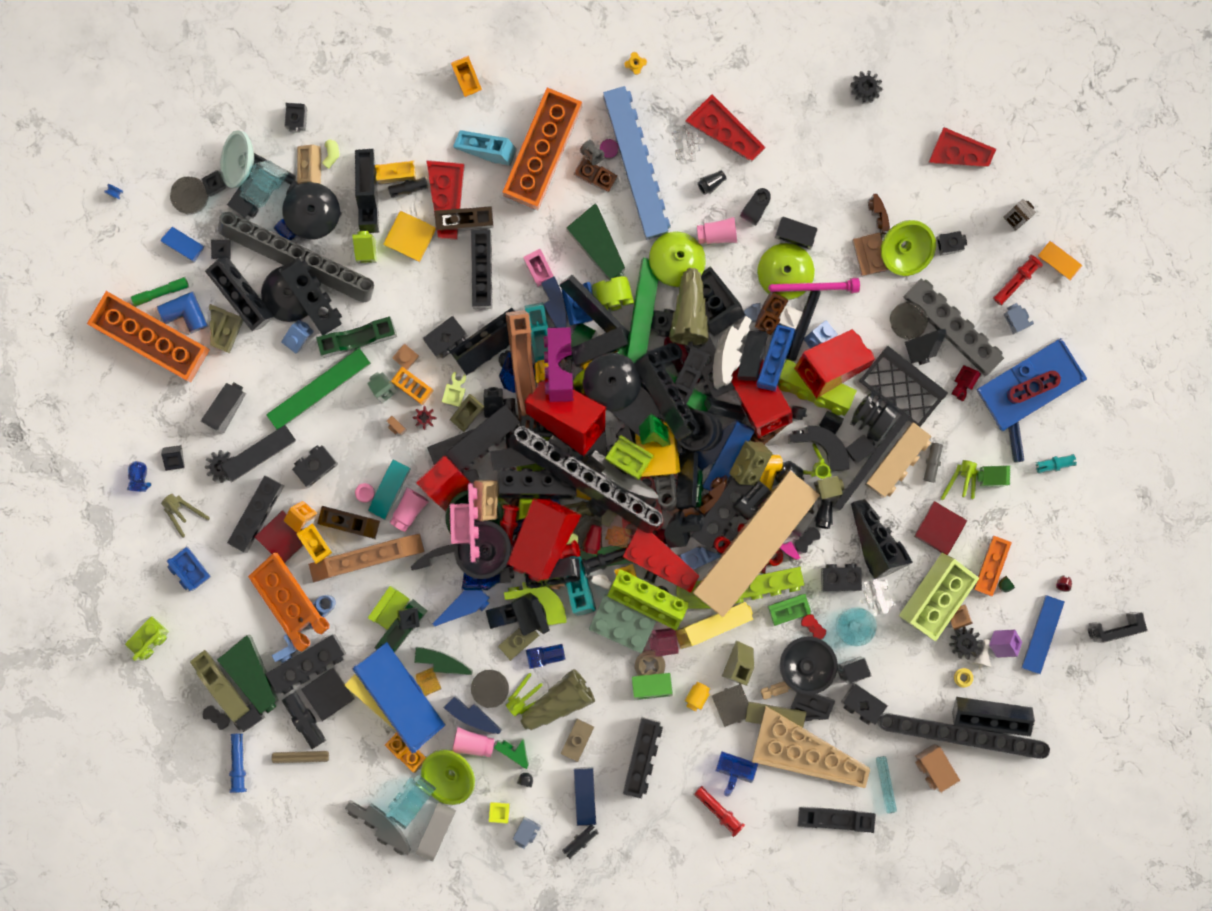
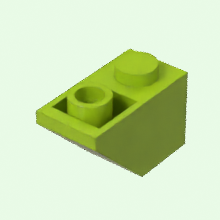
(364, 247)

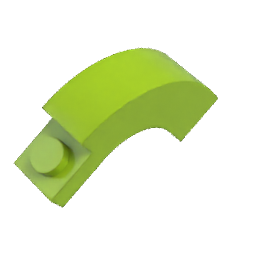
(548, 598)

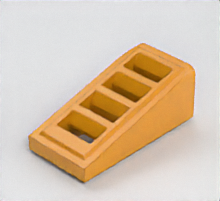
(426, 394)

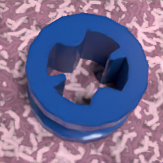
(113, 191)

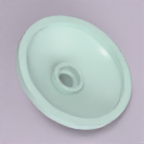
(236, 159)

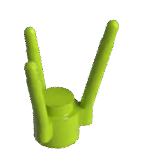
(820, 468)
(967, 470)
(516, 705)

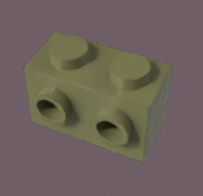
(750, 463)

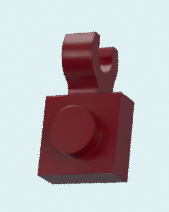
(965, 379)

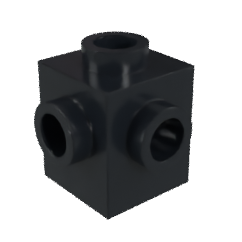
(662, 322)

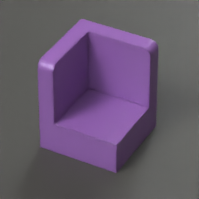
(1005, 643)

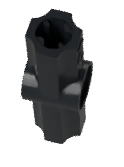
(303, 720)

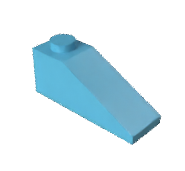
(488, 147)

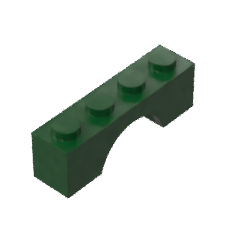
(345, 341)

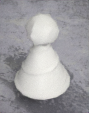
(983, 657)

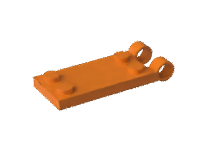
(287, 600)

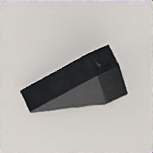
(879, 548)

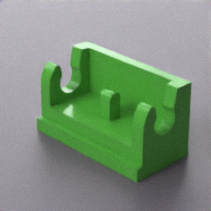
(789, 609)
(652, 686)

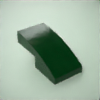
(580, 335)

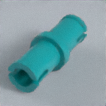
(1056, 463)

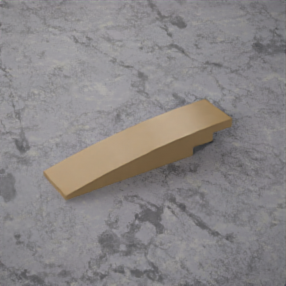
(756, 543)

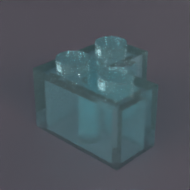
(263, 181)
(407, 805)

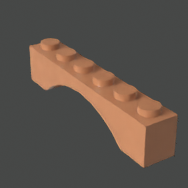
(520, 347)

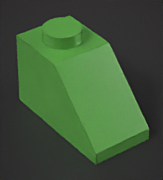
(994, 476)

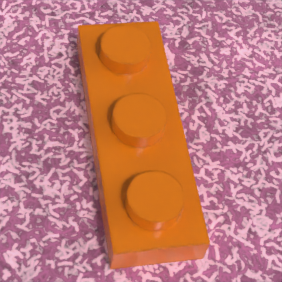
(992, 565)

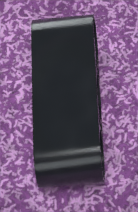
(565, 571)

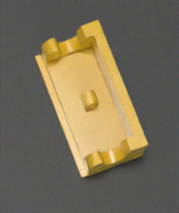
(395, 172)

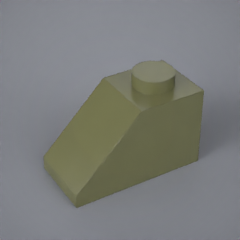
(829, 487)

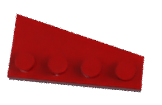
(721, 125)
(446, 189)
(657, 558)

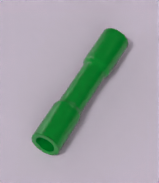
(171, 287)

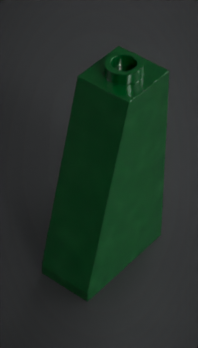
(596, 241)
(249, 673)

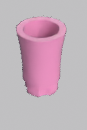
(718, 232)
(408, 509)
(472, 743)

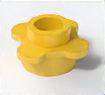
(636, 69)

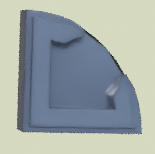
(753, 311)

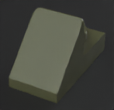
(467, 413)

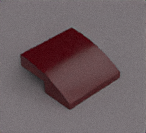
(940, 528)
(280, 538)

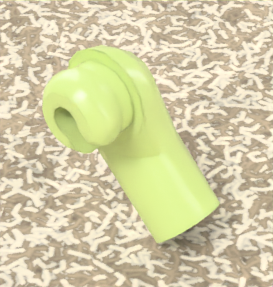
(333, 153)

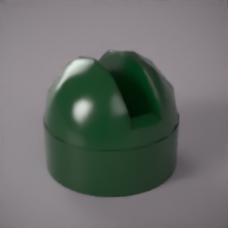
(1006, 585)

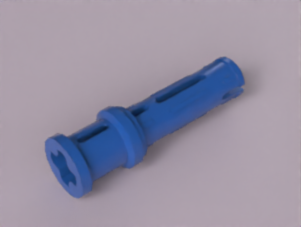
(238, 772)

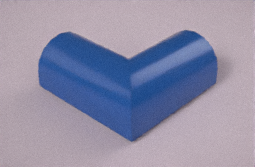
(186, 307)

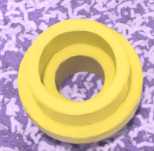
(967, 682)

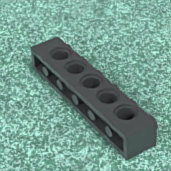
(966, 327)

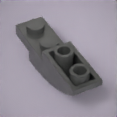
(627, 482)
(387, 831)

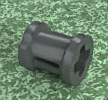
(592, 152)

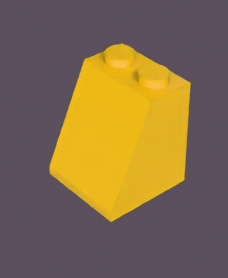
(665, 458)

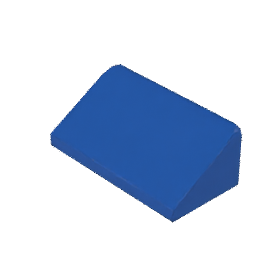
(182, 244)

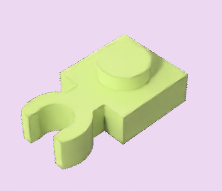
(454, 393)

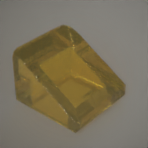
(428, 681)

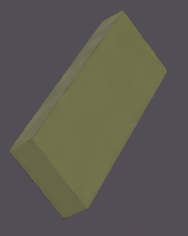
(756, 710)

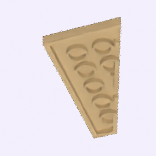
(795, 749)

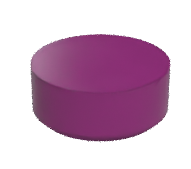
(610, 148)

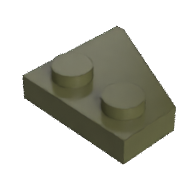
(223, 328)

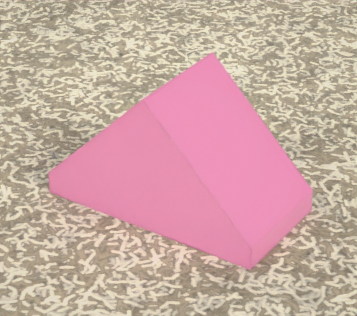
(538, 267)

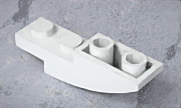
(727, 354)

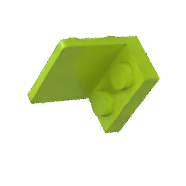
(146, 638)

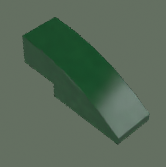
(395, 636)
(442, 662)

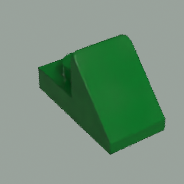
(654, 430)
(518, 755)

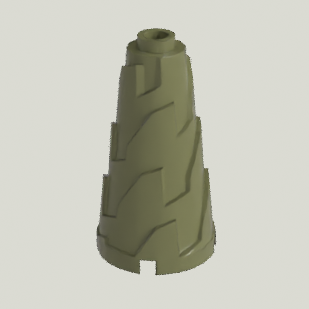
(689, 318)
(560, 701)

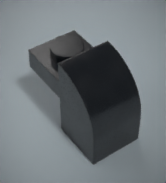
(679, 528)

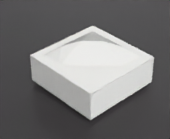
(790, 317)
(602, 581)

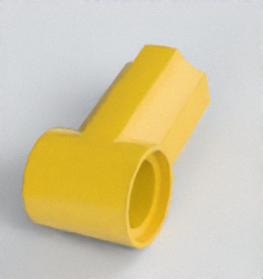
(773, 466)

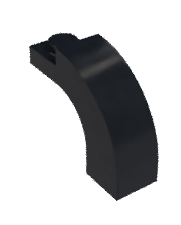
(832, 445)

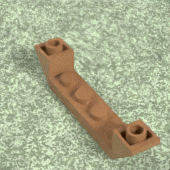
(366, 557)

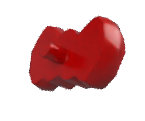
(812, 624)

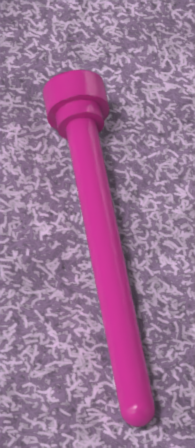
(851, 286)

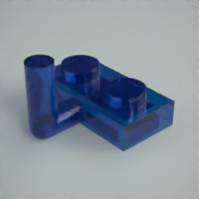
(735, 768)

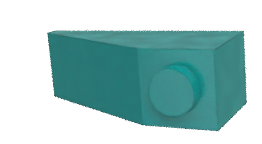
(581, 594)

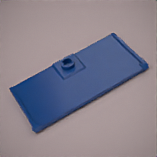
(1051, 358)
(399, 697)

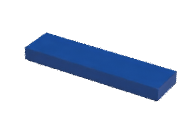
(775, 357)
(729, 453)
(1042, 634)

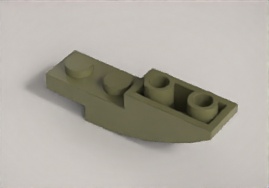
(219, 686)

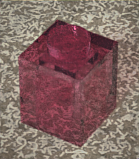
(664, 642)

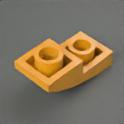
(1060, 260)
(402, 752)

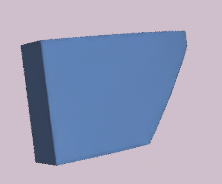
(698, 557)

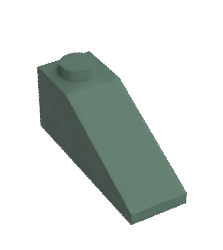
(381, 386)

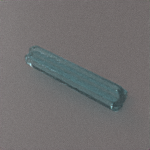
(886, 784)

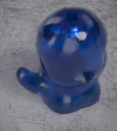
(137, 474)

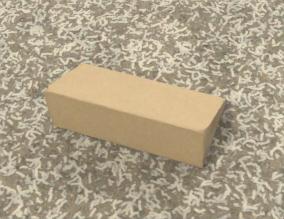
(308, 164)
(486, 499)

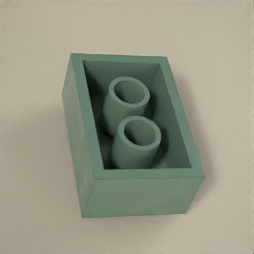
(622, 624)

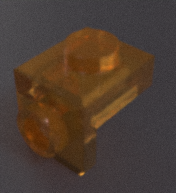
(618, 536)

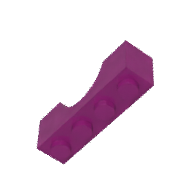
(560, 382)

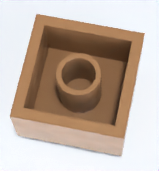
(937, 768)

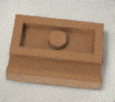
(869, 254)

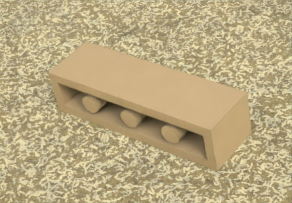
(898, 460)

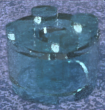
(865, 631)

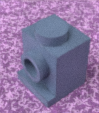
(1017, 318)
(525, 832)

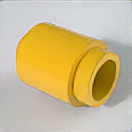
(697, 696)

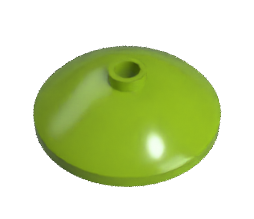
(916, 252)
(664, 259)
(772, 266)
(450, 786)

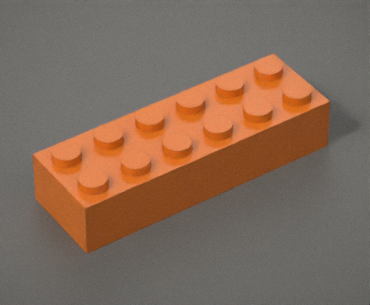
(542, 148)
(148, 336)

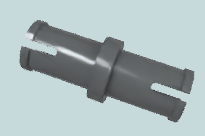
(933, 462)

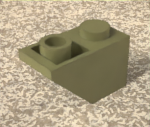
(740, 664)

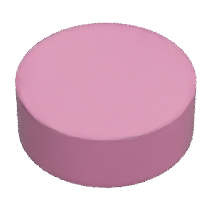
(365, 493)

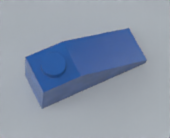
(466, 603)

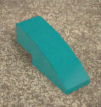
(538, 329)
(389, 489)

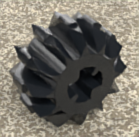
(859, 89)
(215, 462)
(962, 649)

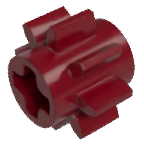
(428, 421)

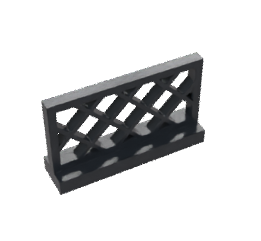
(915, 374)

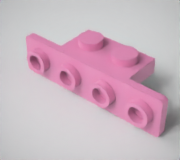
(462, 523)

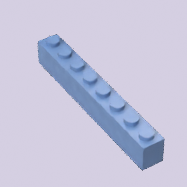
(635, 162)

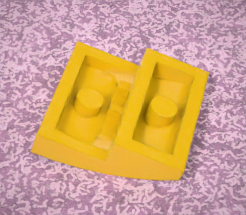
(410, 236)

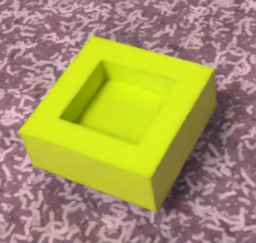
(499, 812)

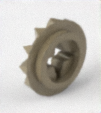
(649, 656)

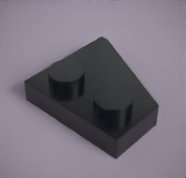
(814, 705)

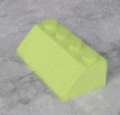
(939, 596)

